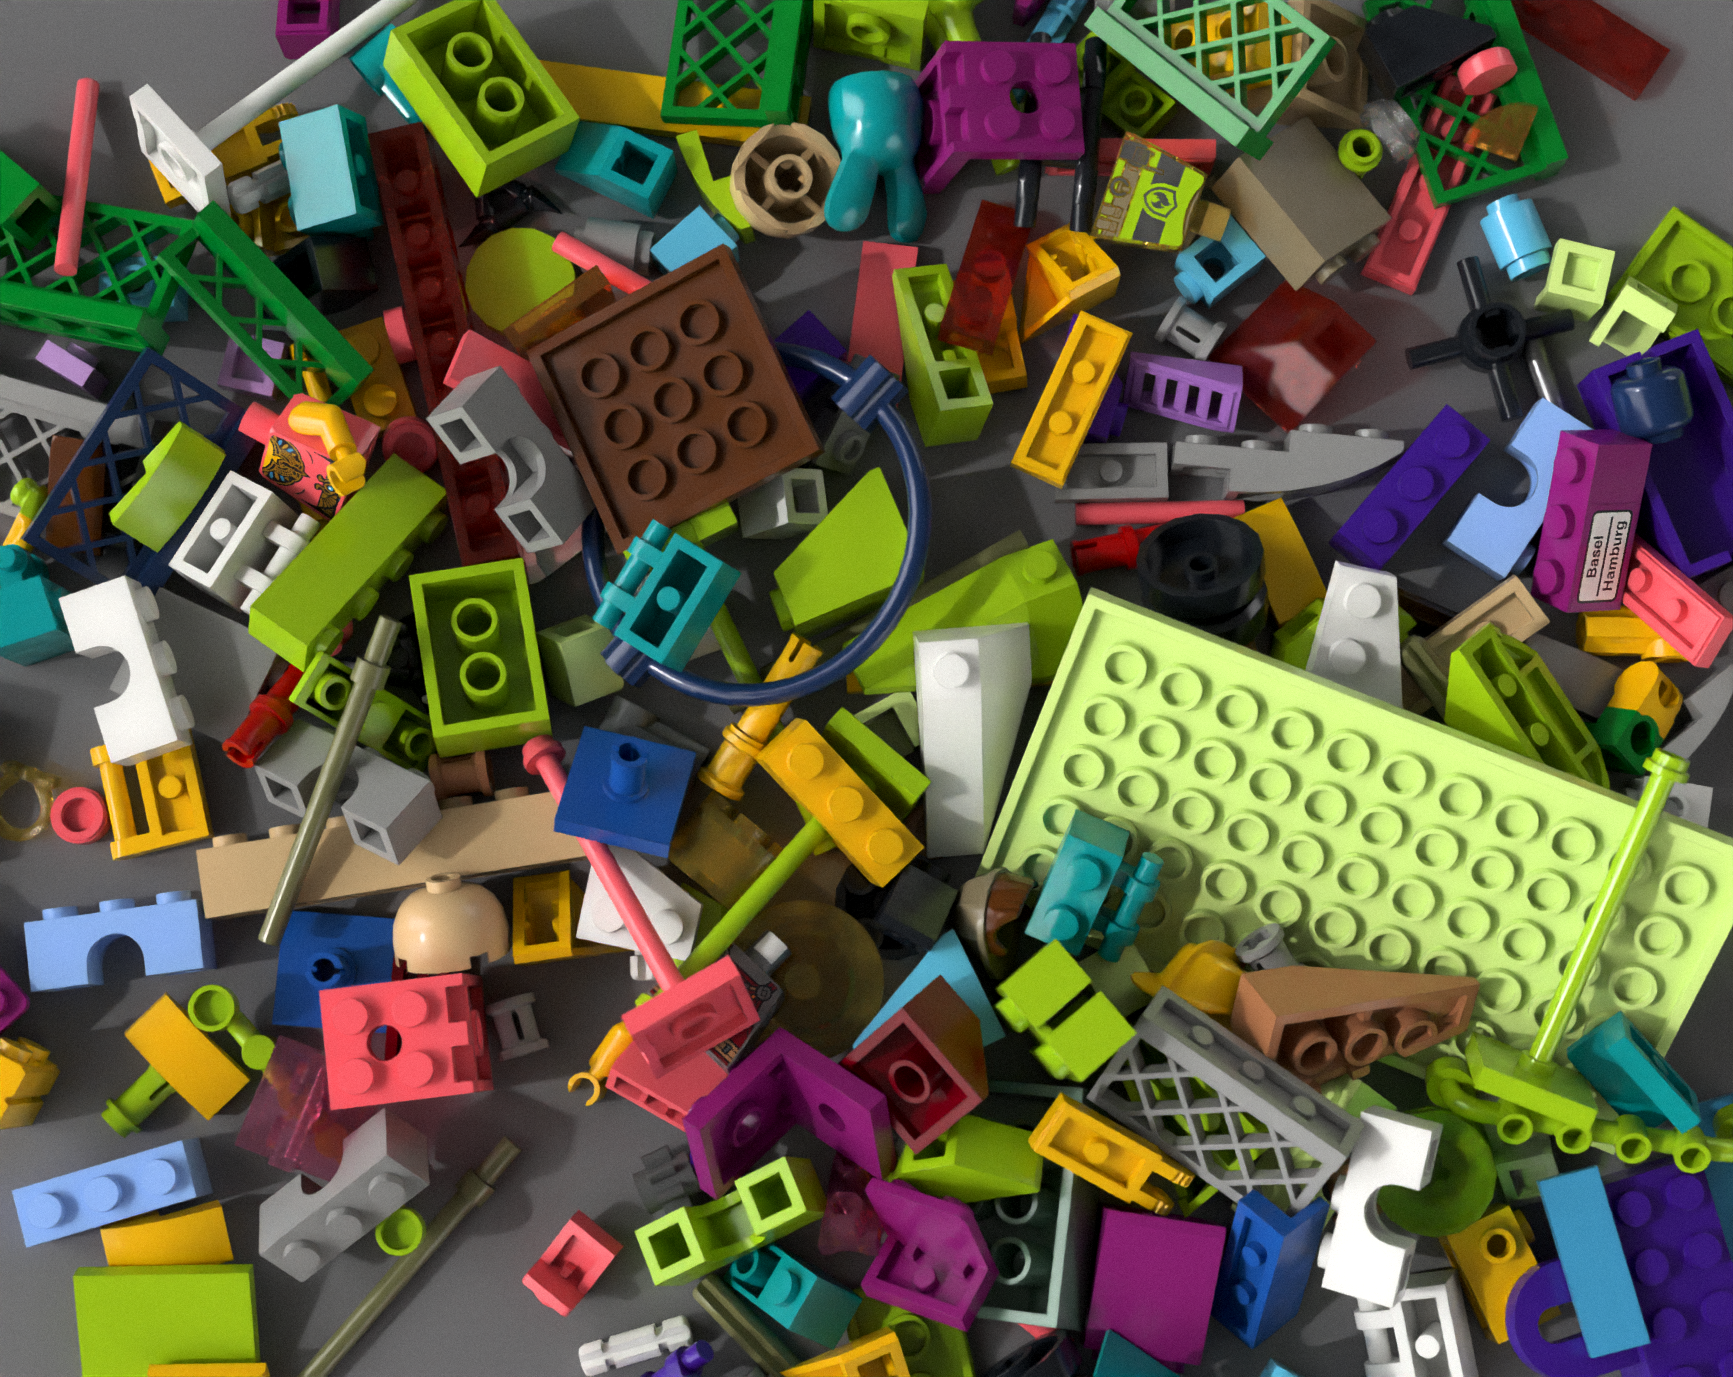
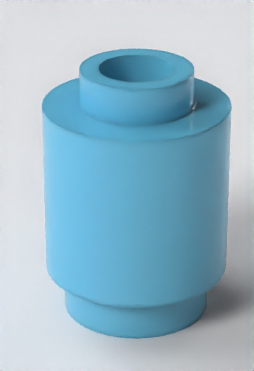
(1517, 237)

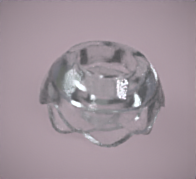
(1392, 127)

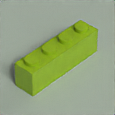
(349, 563)

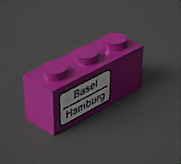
(1590, 520)

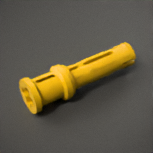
(750, 735)

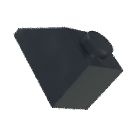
(1418, 48)
(330, 272)
(916, 906)

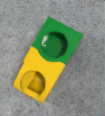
(1636, 718)

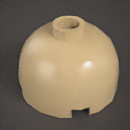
(783, 179)
(449, 924)

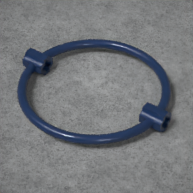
(868, 398)

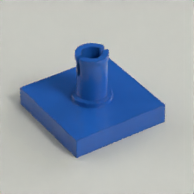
(625, 792)
(326, 954)

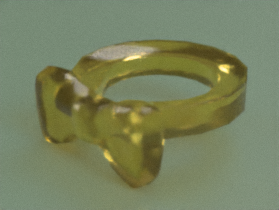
(43, 783)

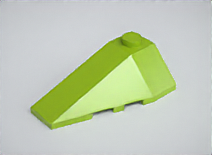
(1015, 588)

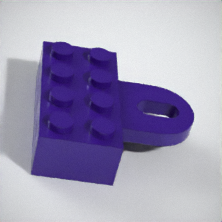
(1678, 1276)

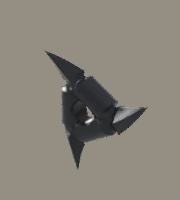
(493, 221)
(412, 672)

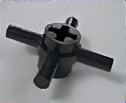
(1498, 319)

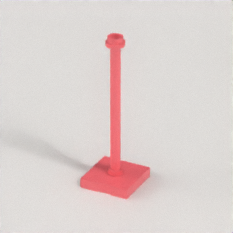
(689, 1012)

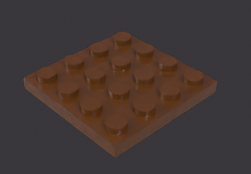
(675, 398)

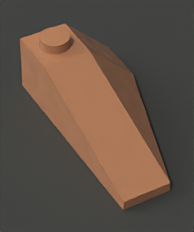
(1343, 1019)

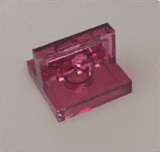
(293, 1115)

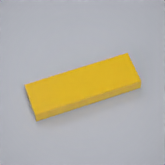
(1071, 399)

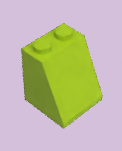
(843, 563)

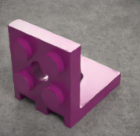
(972, 112)
(772, 1092)

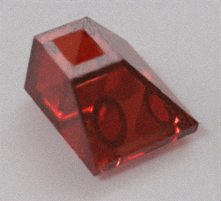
(1294, 352)

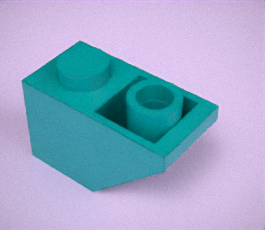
(620, 165)
(795, 1293)

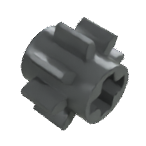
(666, 1181)

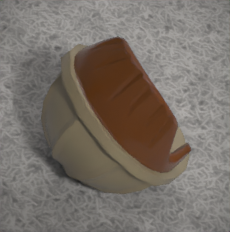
(989, 918)

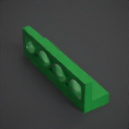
(274, 294)

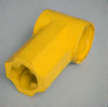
(1622, 635)

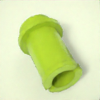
(1360, 151)
(137, 1102)

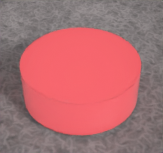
(1486, 71)
(399, 334)
(410, 440)
(80, 816)

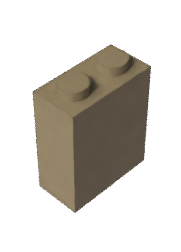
(1303, 206)

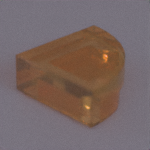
(1502, 129)

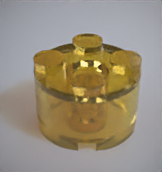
(722, 853)

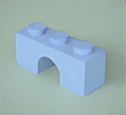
(1497, 535)
(69, 948)
(112, 1191)

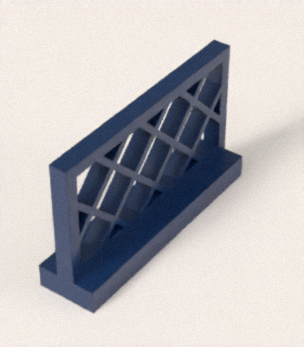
(145, 564)

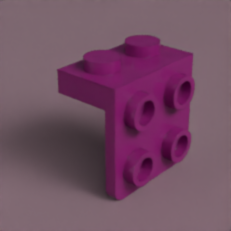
(932, 1255)

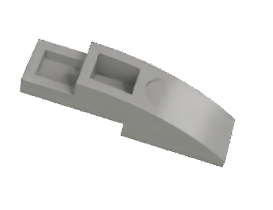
(1308, 465)

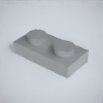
(1117, 474)

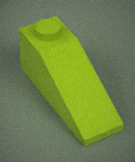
(942, 378)

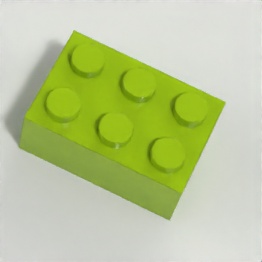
(480, 92)
(480, 657)

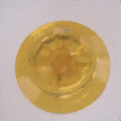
(829, 979)

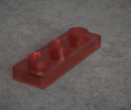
(1594, 41)
(984, 279)

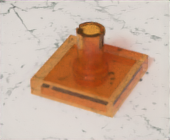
(560, 311)

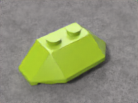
(1513, 701)

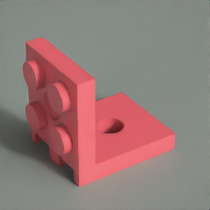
(441, 1035)

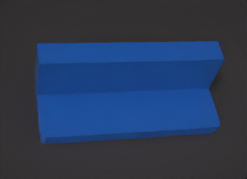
(1266, 1266)

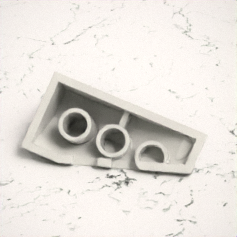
(969, 715)

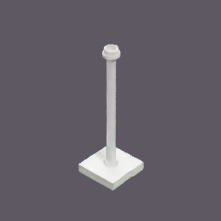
(187, 156)

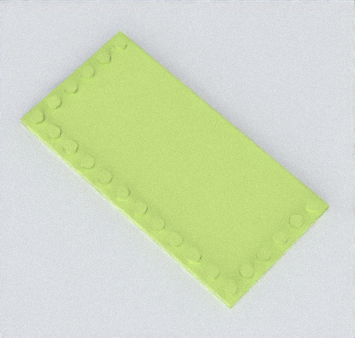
(1356, 834)

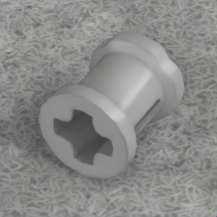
(1190, 330)
(1266, 949)
(502, 1014)

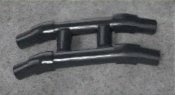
(1087, 165)

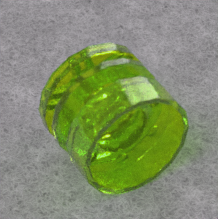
(1450, 1201)

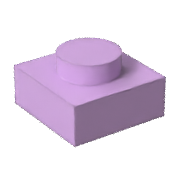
(74, 366)
(243, 376)

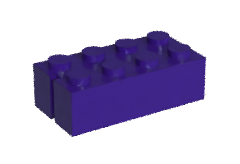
(1690, 478)

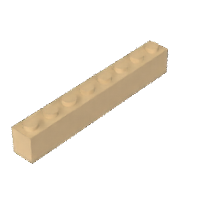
(468, 840)

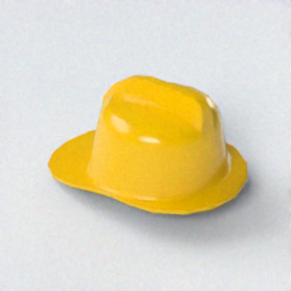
(1201, 975)

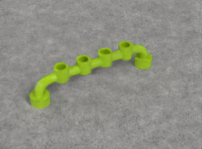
(218, 1009)
(1452, 1087)

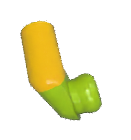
(30, 498)

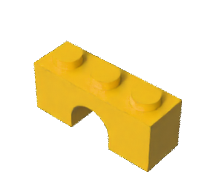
(839, 801)

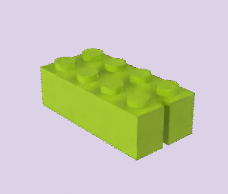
(1081, 1034)

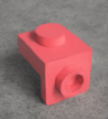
(572, 1264)

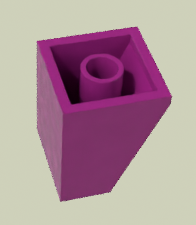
(1153, 1282)

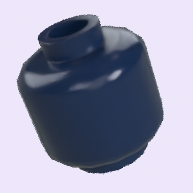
(1652, 401)

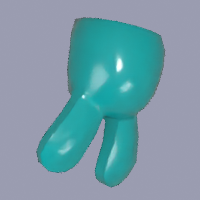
(876, 130)

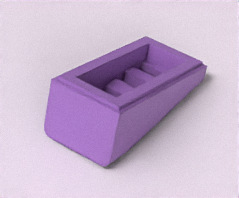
(1196, 411)

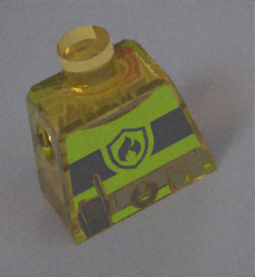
(1155, 201)

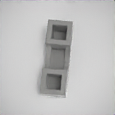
(545, 489)
(386, 804)
(379, 1173)

